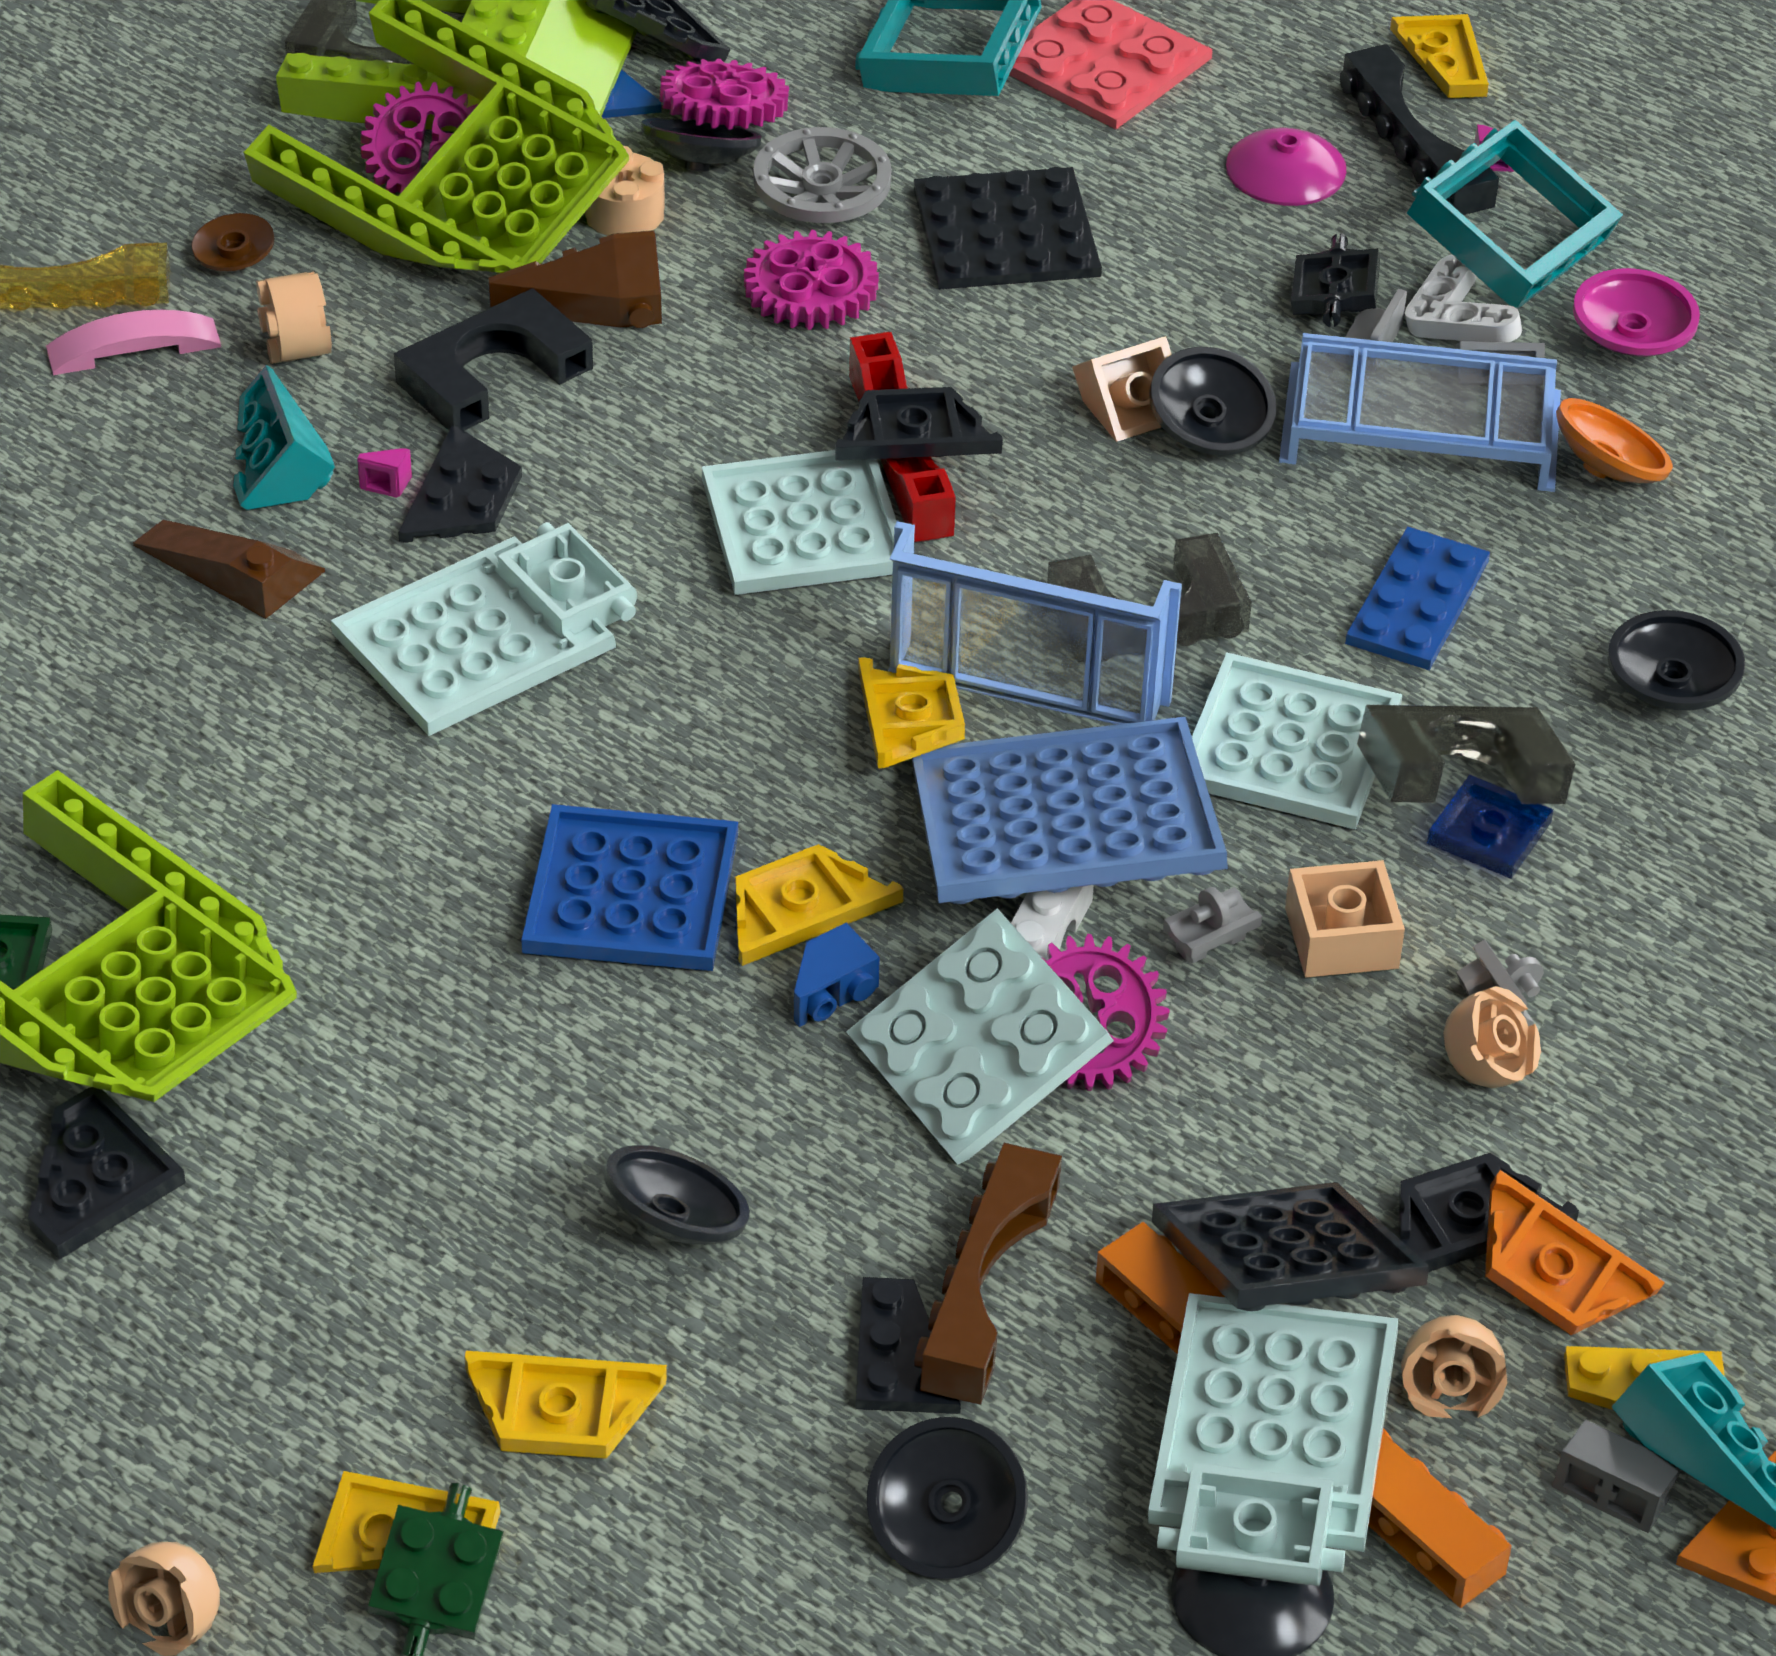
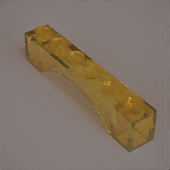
(120, 277)

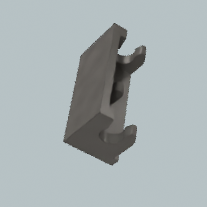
(1615, 1476)

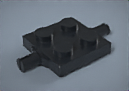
(1335, 281)

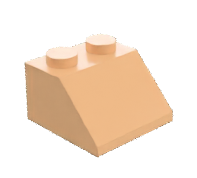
(1119, 387)

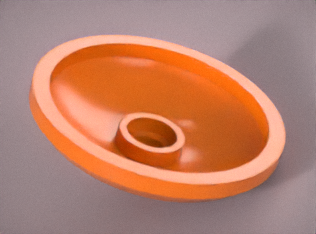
(1611, 443)

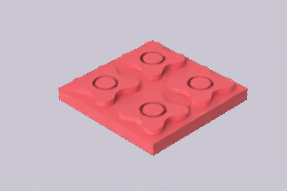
(1106, 59)

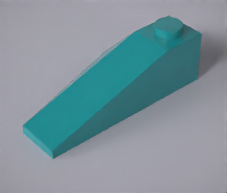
(280, 447)
(1694, 1421)

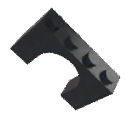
(520, 326)

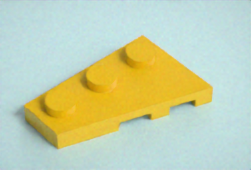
(1446, 52)
(1605, 1373)
(365, 1513)

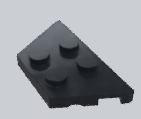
(915, 425)
(463, 490)
(1448, 1209)

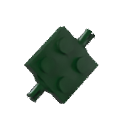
(435, 1572)

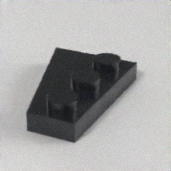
(888, 1340)

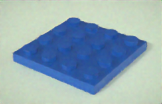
(631, 887)

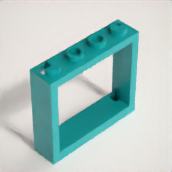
(945, 72)
(1548, 176)

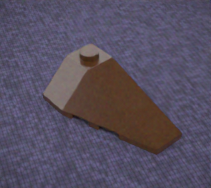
(598, 285)
(237, 567)

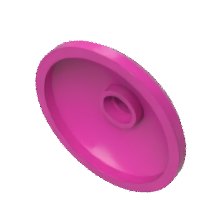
(1286, 166)
(1636, 312)

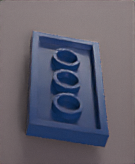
(1417, 598)

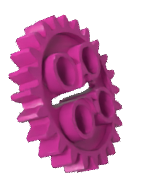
(724, 93)
(388, 140)
(811, 279)
(1131, 1003)

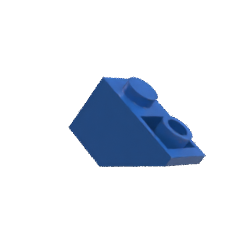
(834, 972)

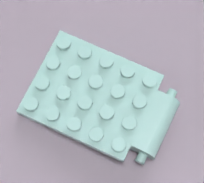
(489, 625)
(1272, 1438)

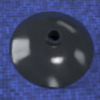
(699, 143)
(1212, 400)
(1676, 660)
(675, 1195)
(917, 1477)
(1251, 1614)

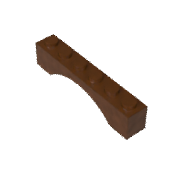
(963, 1340)

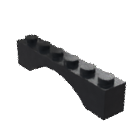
(1376, 82)

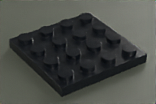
(1006, 228)
(1289, 1245)

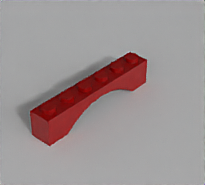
(916, 482)

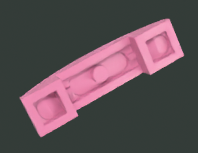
(129, 334)

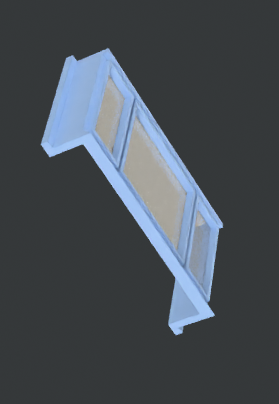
(1423, 401)
(1033, 637)

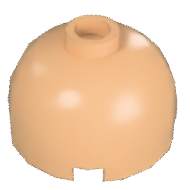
(1491, 1039)
(1459, 1359)
(165, 1586)

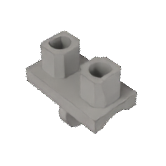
(1210, 923)
(1488, 972)

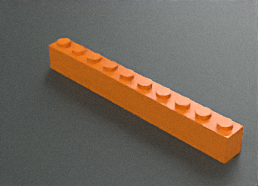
(1408, 1504)

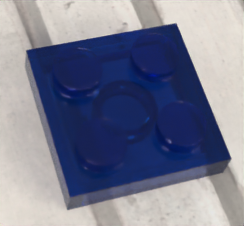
(1489, 826)

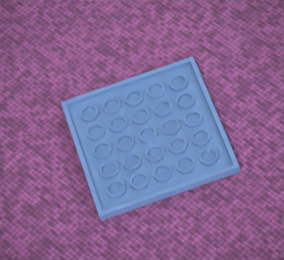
(1067, 810)

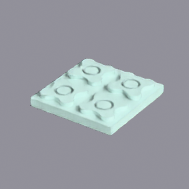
(800, 520)
(1287, 740)
(979, 1036)

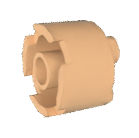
(632, 199)
(293, 317)

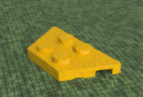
(909, 711)
(804, 899)
(561, 1401)

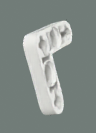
(1457, 319)

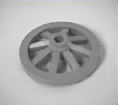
(822, 182)

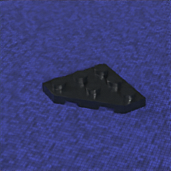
(667, 22)
(96, 1172)

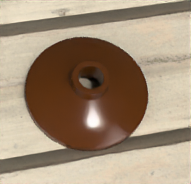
(233, 242)

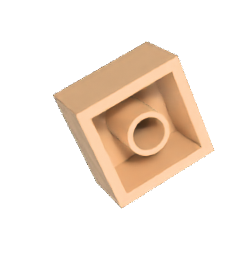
(1344, 918)

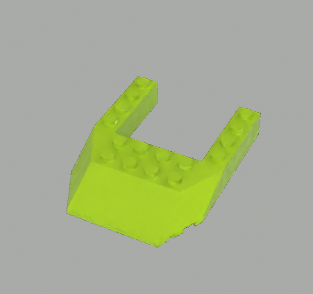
(553, 33)
(495, 188)
(153, 987)

